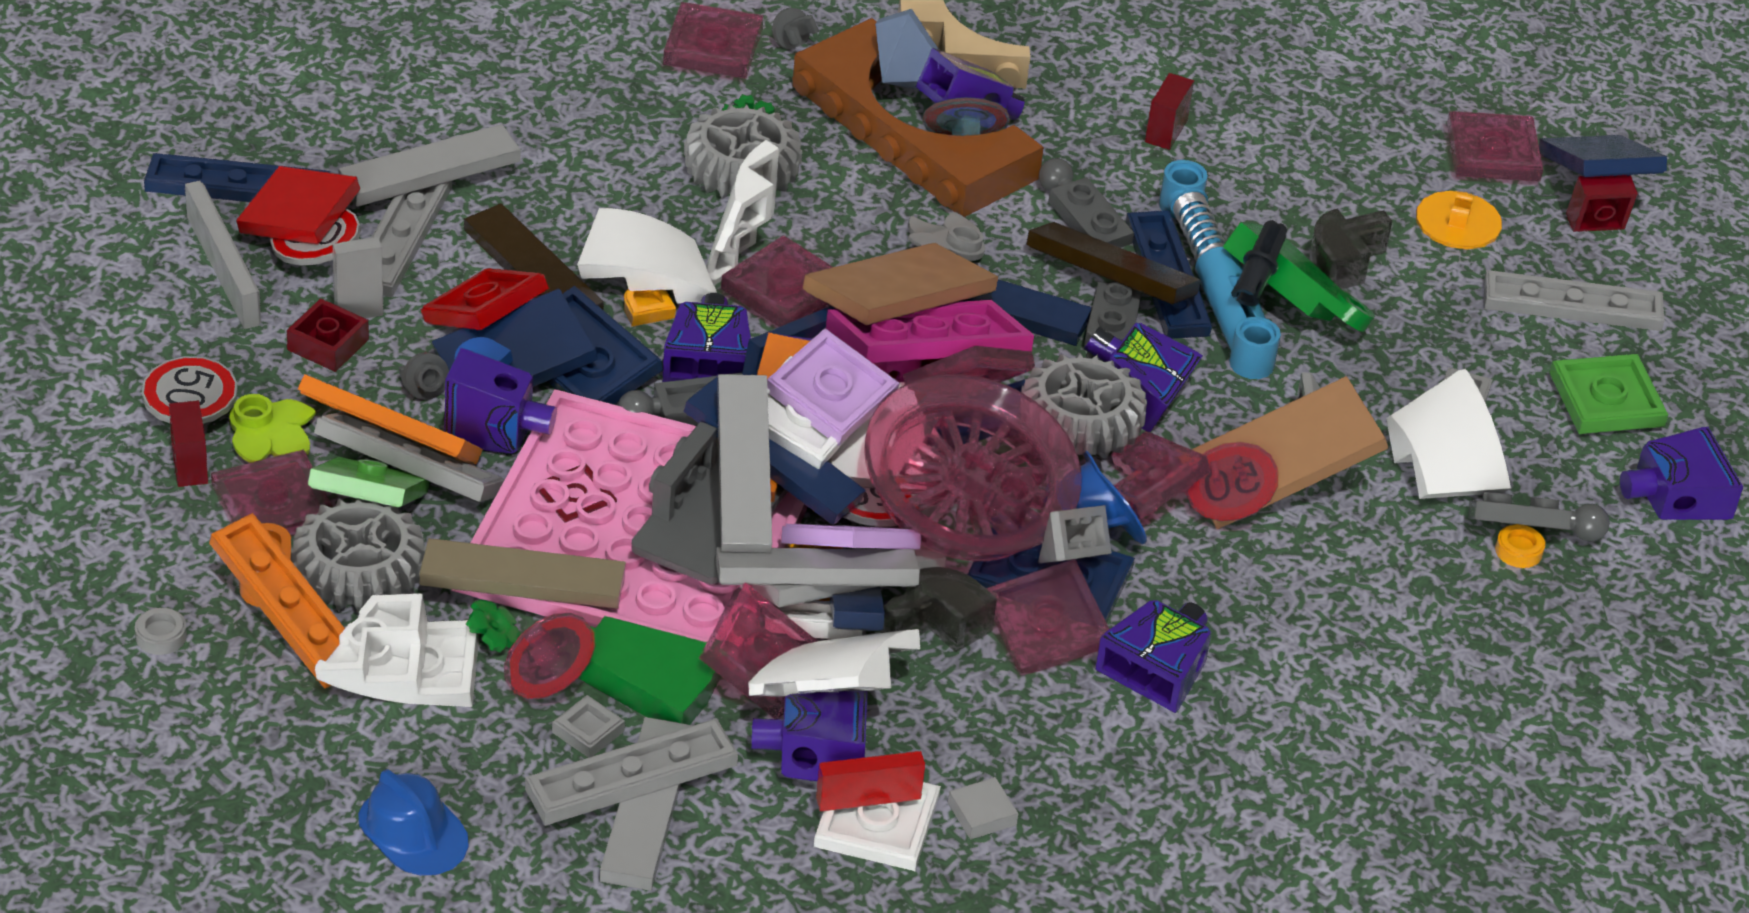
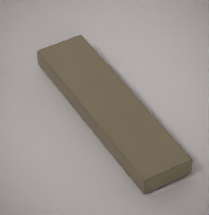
(522, 573)

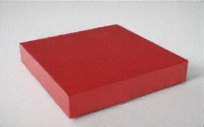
(298, 205)
(484, 298)

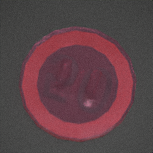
(1239, 482)
(549, 656)

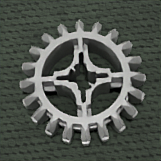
(726, 137)
(1090, 401)
(357, 543)

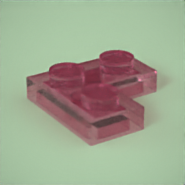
(1156, 472)

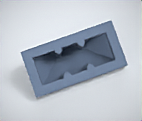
(902, 48)

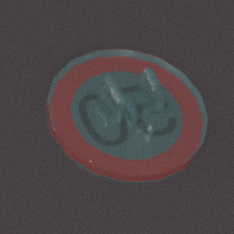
(965, 117)

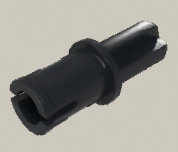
(1260, 264)

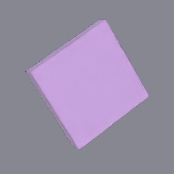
(831, 386)
(851, 536)

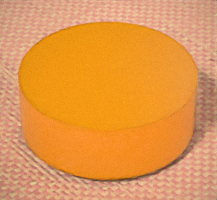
(1520, 546)

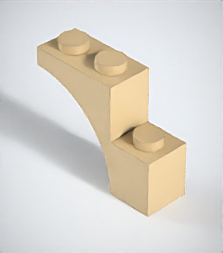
(954, 38)

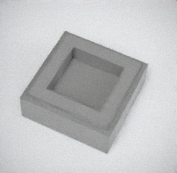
(588, 726)
(982, 808)

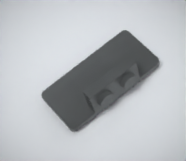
(687, 508)

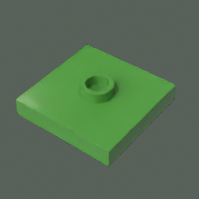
(1608, 393)
(368, 481)

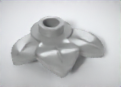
(955, 235)

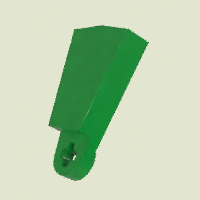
(1303, 281)
(650, 670)

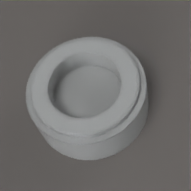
(160, 631)

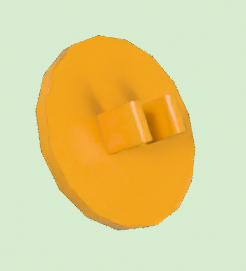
(1458, 220)

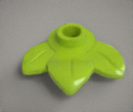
(269, 427)

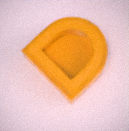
(648, 306)

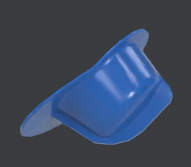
(1099, 491)
(413, 825)

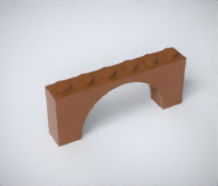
(955, 169)

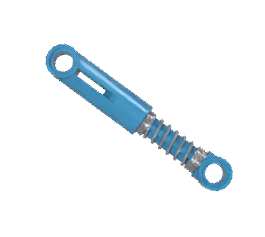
(1246, 330)

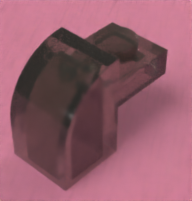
(1344, 245)
(946, 604)

